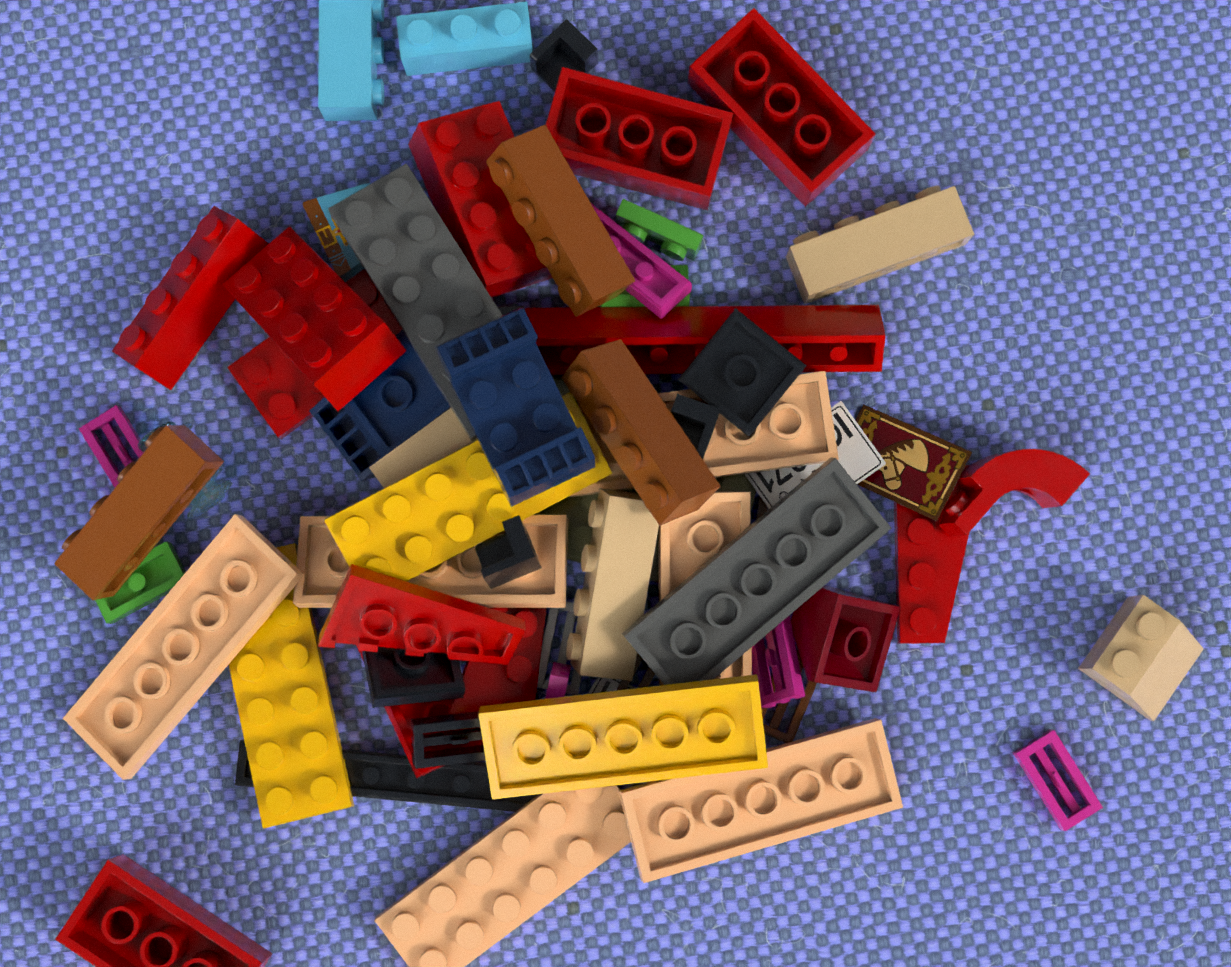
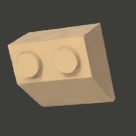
(1142, 655)

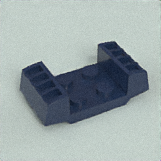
(515, 406)
(384, 412)

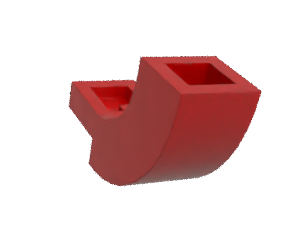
(1034, 472)

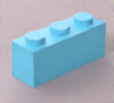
(465, 38)
(350, 59)

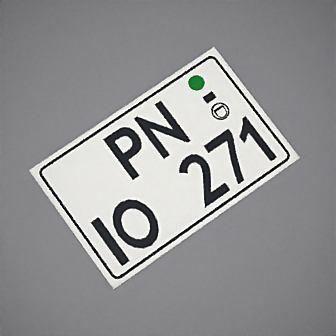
(854, 453)

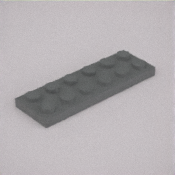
(415, 269)
(758, 578)

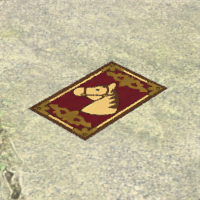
(918, 465)

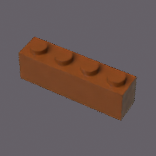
(559, 220)
(640, 431)
(137, 511)

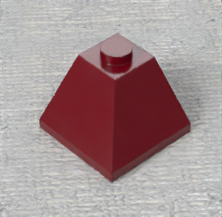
(844, 637)

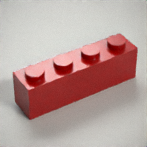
(188, 299)

